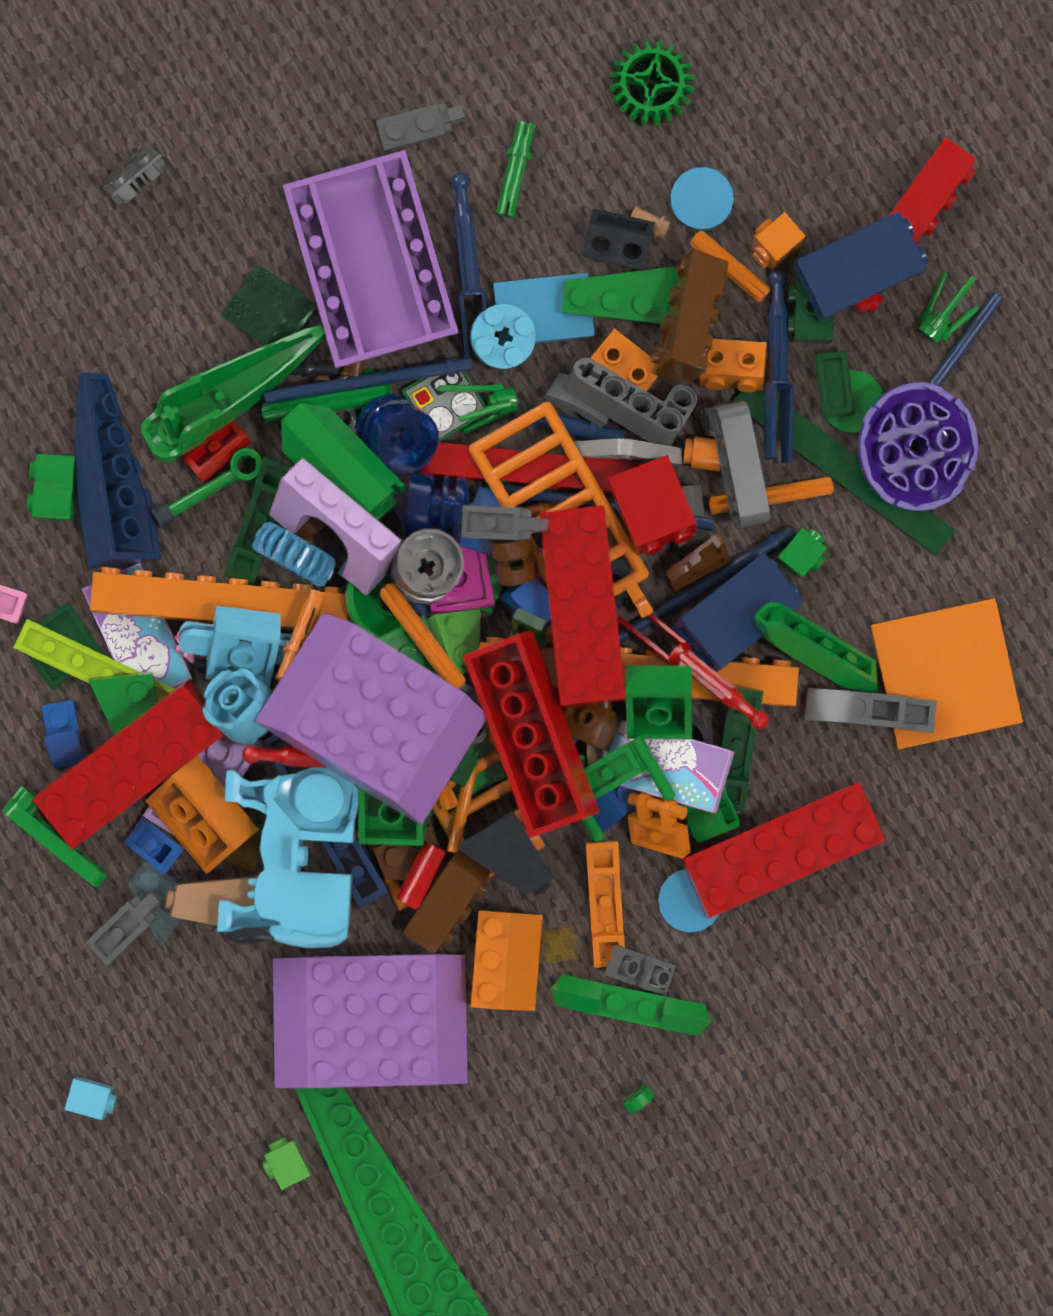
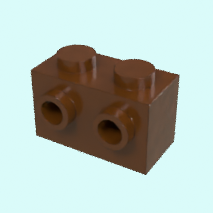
(593, 723)

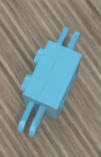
(222, 643)

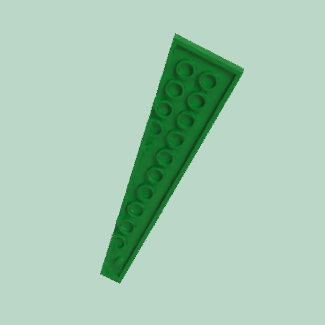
(395, 1233)

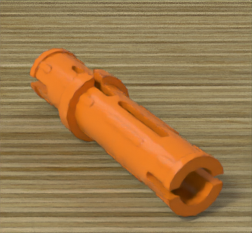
(305, 623)

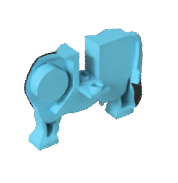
(289, 903)

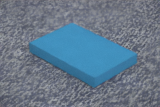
(542, 303)

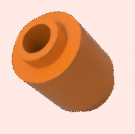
(701, 454)

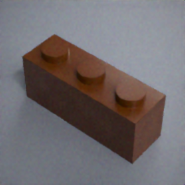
(448, 903)

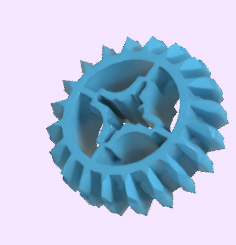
(294, 554)

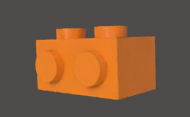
(776, 241)
(626, 360)
(735, 365)

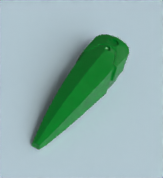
(221, 394)

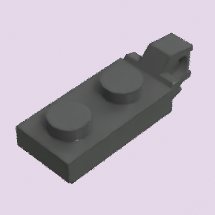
(418, 125)
(500, 523)
(125, 927)

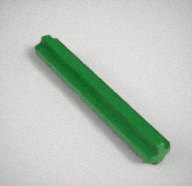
(335, 401)

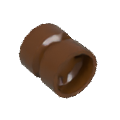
(514, 561)

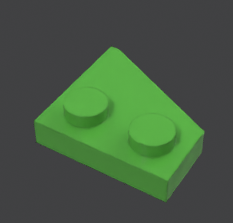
(457, 634)

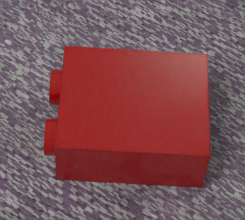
(653, 506)

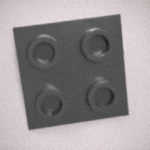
(141, 161)

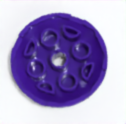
(944, 452)

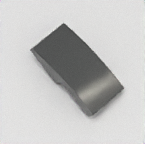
(566, 402)
(640, 970)

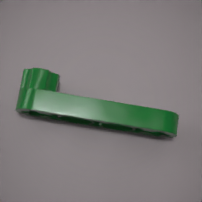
(23, 811)

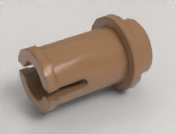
(661, 224)

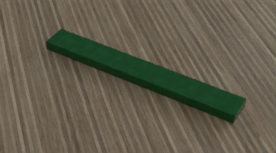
(846, 471)

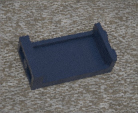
(860, 266)
(725, 620)

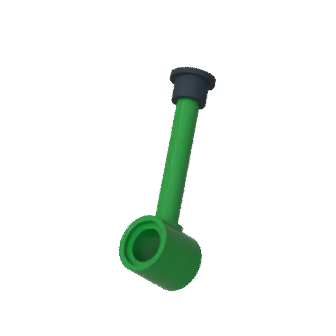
(167, 513)

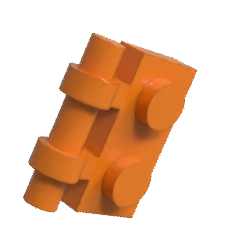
(661, 832)

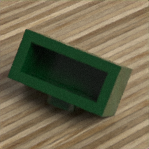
(804, 323)

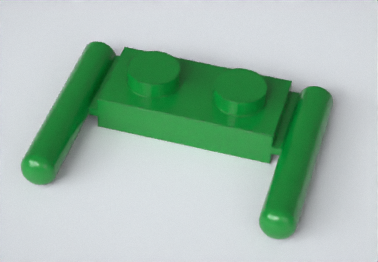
(619, 768)

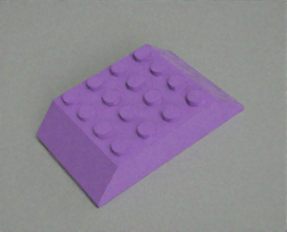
(370, 259)
(373, 716)
(369, 1021)

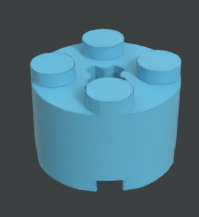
(518, 326)
(235, 703)

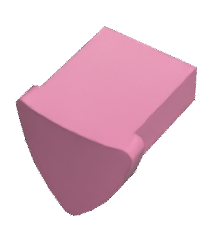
(11, 604)

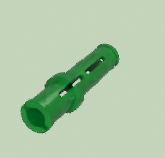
(515, 169)

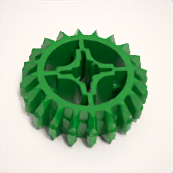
(638, 79)

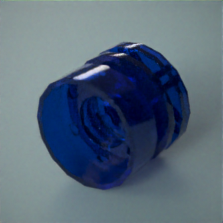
(408, 443)
(436, 506)

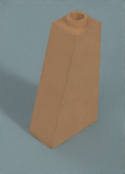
(200, 899)

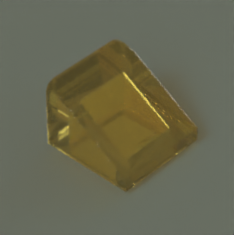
(246, 855)
(560, 945)

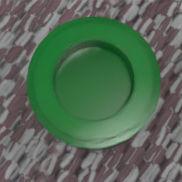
(638, 1099)

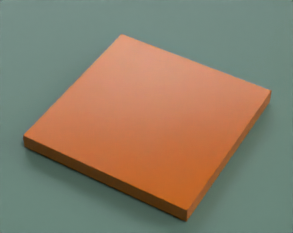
(952, 659)

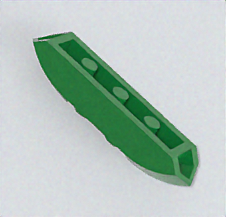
(816, 648)
(630, 1005)

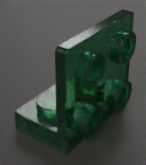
(268, 307)

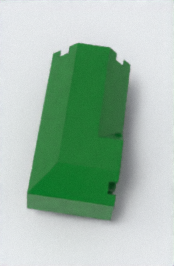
(340, 456)

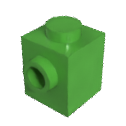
(286, 1163)

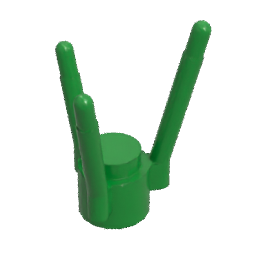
(936, 326)
(500, 403)

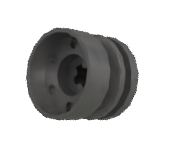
(425, 549)

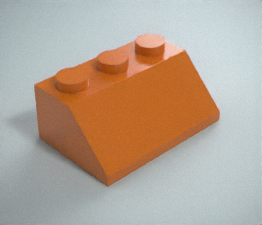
(199, 817)
(506, 960)

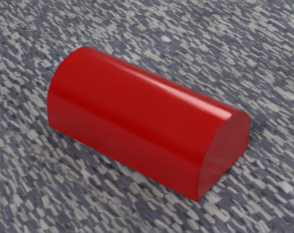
(216, 450)
(422, 874)

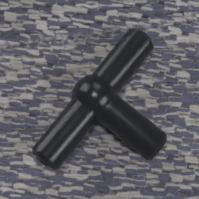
(309, 368)

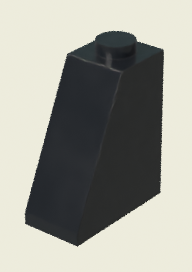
(509, 854)

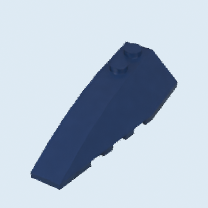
(111, 498)

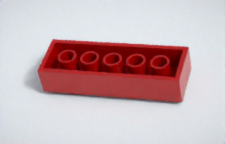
(583, 607)
(531, 733)
(128, 765)
(783, 850)

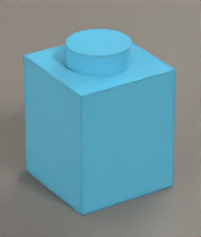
(90, 1098)

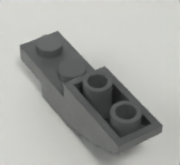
(870, 710)

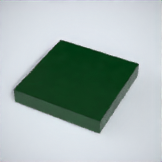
(69, 624)

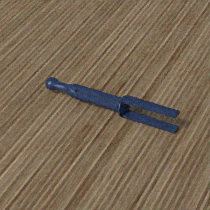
(466, 255)
(778, 375)

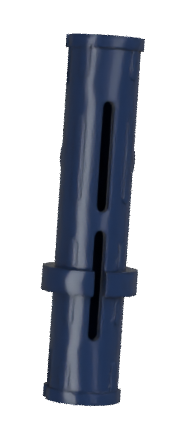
(583, 429)

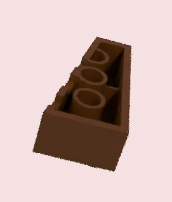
(690, 318)

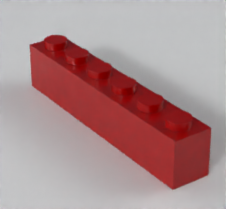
(927, 195)

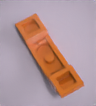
(604, 899)

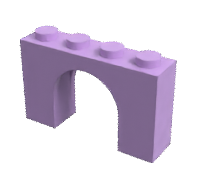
(369, 544)

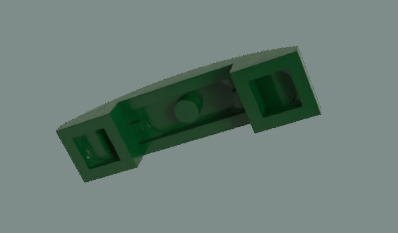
(244, 560)
(740, 738)

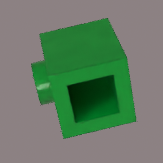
(803, 553)

